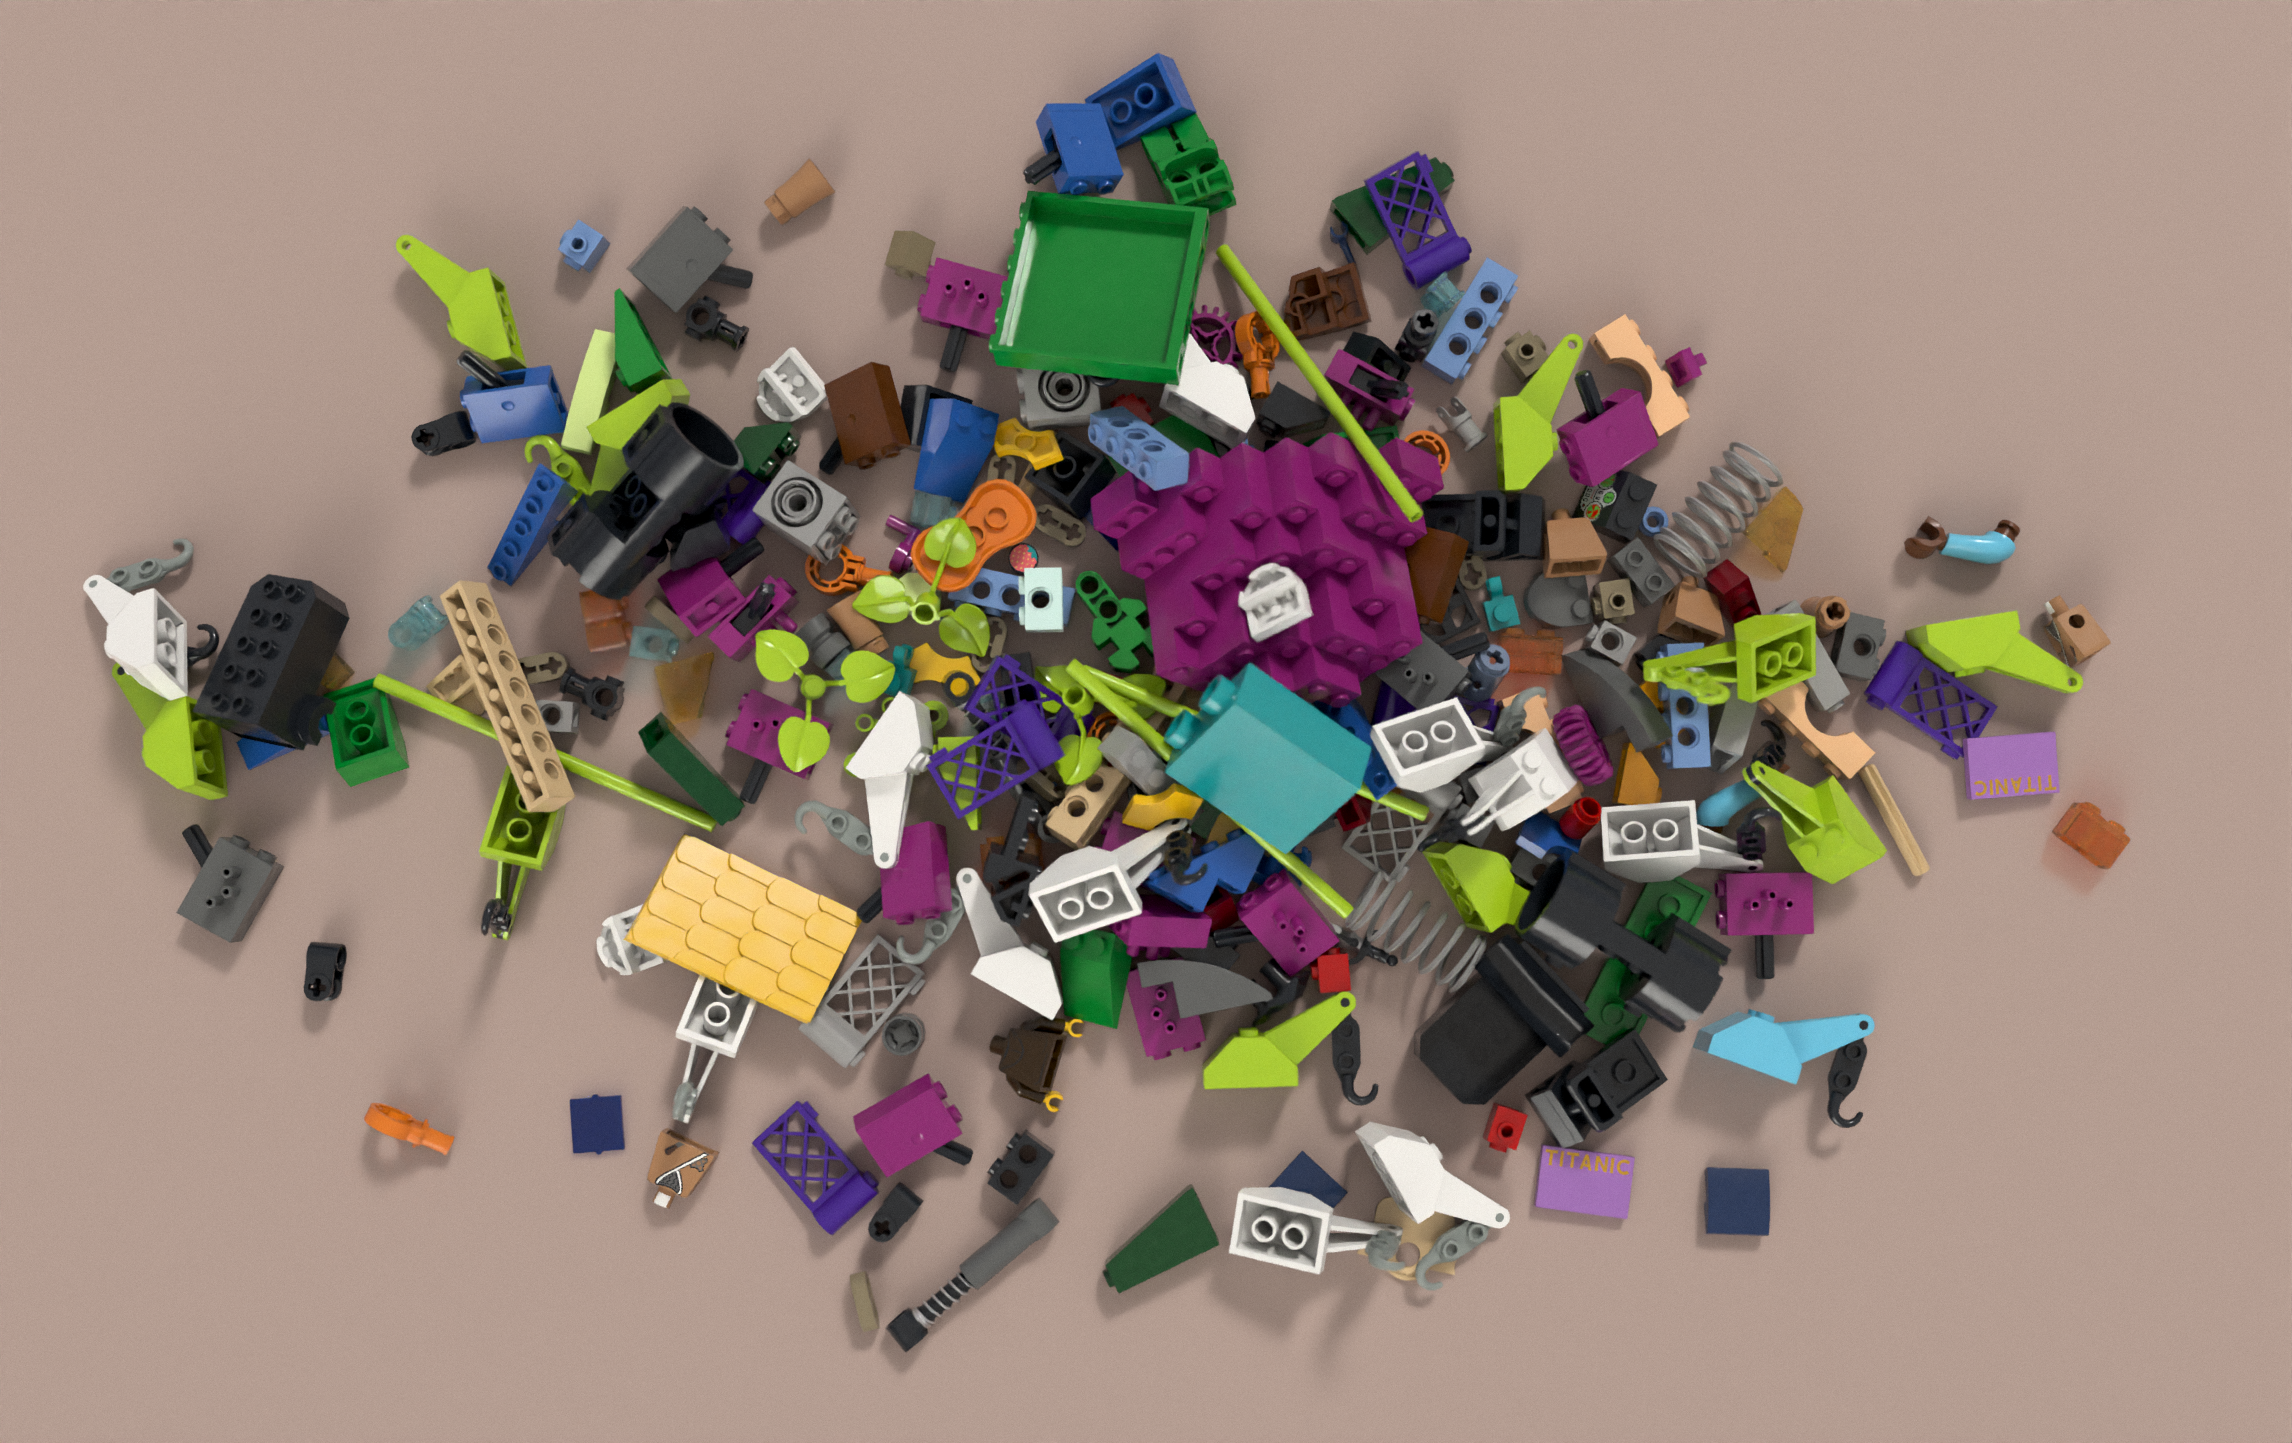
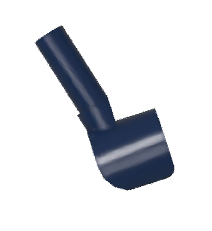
(1342, 241)

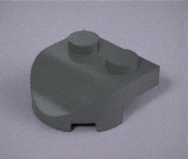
(1558, 601)

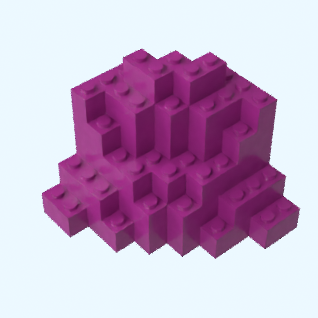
(1291, 507)

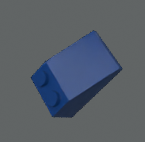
(1144, 100)
(954, 447)

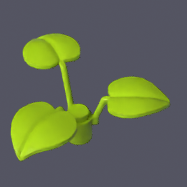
(961, 630)
(777, 659)
(1081, 753)

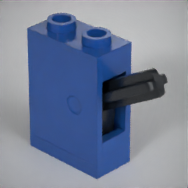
(1076, 150)
(511, 401)

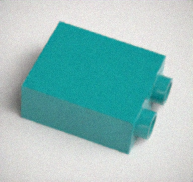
(1265, 757)

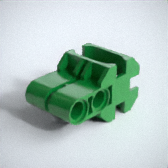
(1189, 166)
(1119, 630)

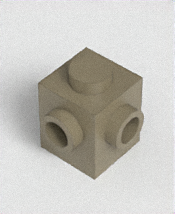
(909, 254)
(1524, 354)
(1613, 601)

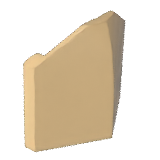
(458, 687)

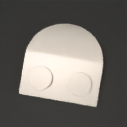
(790, 388)
(1274, 601)
(622, 954)

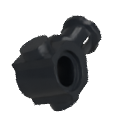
(716, 325)
(1418, 336)
(592, 692)

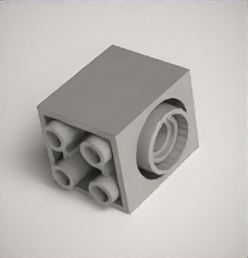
(1046, 408)
(807, 513)

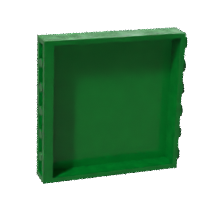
(1101, 287)

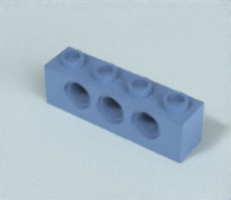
(1489, 278)
(1139, 447)
(999, 585)
(1695, 721)

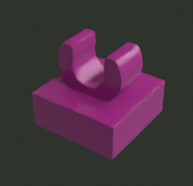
(1685, 366)

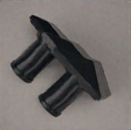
(1288, 991)

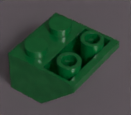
(766, 447)

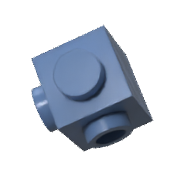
(582, 247)

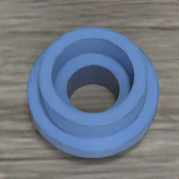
(1661, 518)

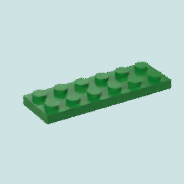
(1650, 909)

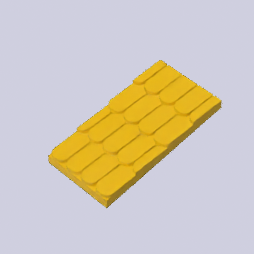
(744, 928)

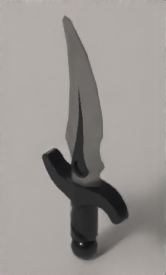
(1362, 947)

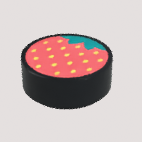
(1023, 556)

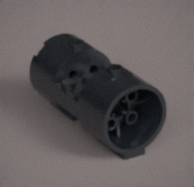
(675, 466)
(1667, 973)

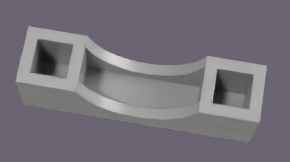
(1138, 763)

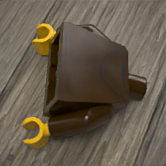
(1033, 1056)

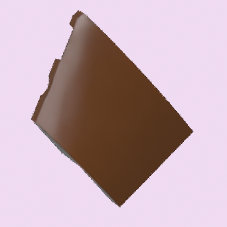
(1325, 302)

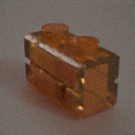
(1532, 653)

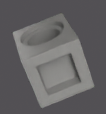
(1622, 647)
(568, 715)

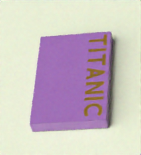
(2011, 765)
(1584, 1181)

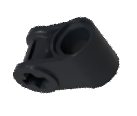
(449, 433)
(324, 966)
(896, 1209)

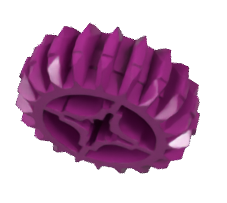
(1216, 336)
(1582, 746)

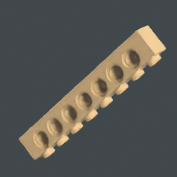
(507, 697)
(1080, 830)

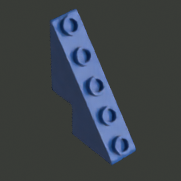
(530, 524)
(1354, 719)
(1229, 867)

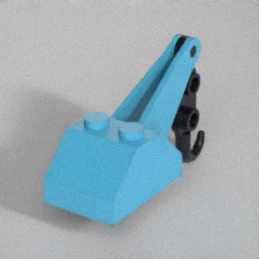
(1784, 1046)

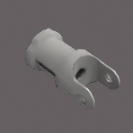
(1462, 425)

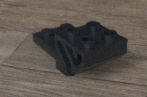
(1491, 523)
(1013, 865)
(1596, 1090)

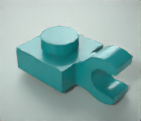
(1500, 610)
(903, 676)

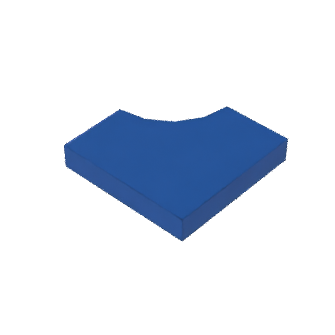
(1544, 836)

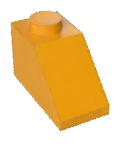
(1635, 779)

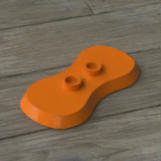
(997, 517)

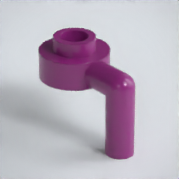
(901, 558)

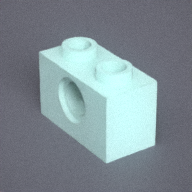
(1042, 581)

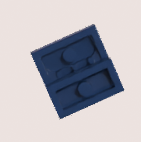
(1308, 1177)
(1737, 1201)

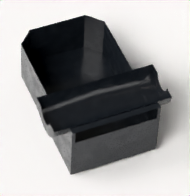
(275, 664)
(1500, 1022)

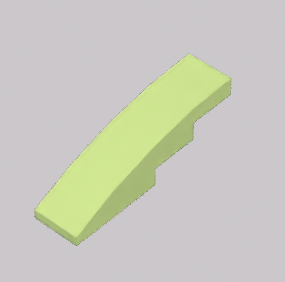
(591, 392)

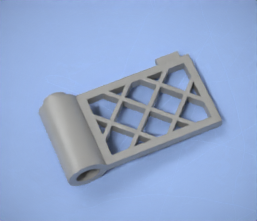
(1436, 799)
(840, 1037)

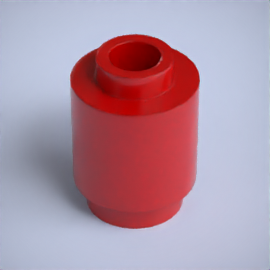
(1580, 818)

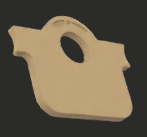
(1422, 1235)

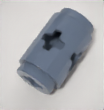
(1486, 673)

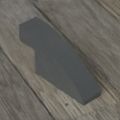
(1615, 700)
(1201, 986)

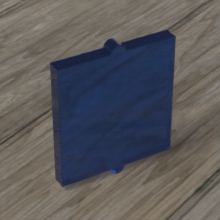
(597, 1124)

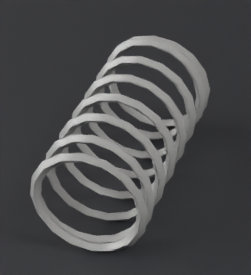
(1746, 470)
(1374, 912)

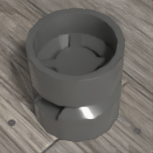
(822, 641)
(903, 1034)

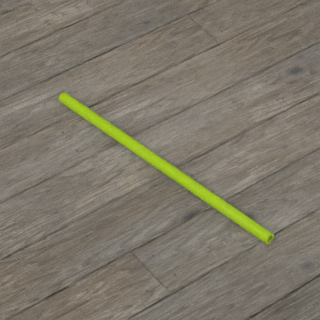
(1320, 384)
(1173, 708)
(1164, 749)
(568, 761)

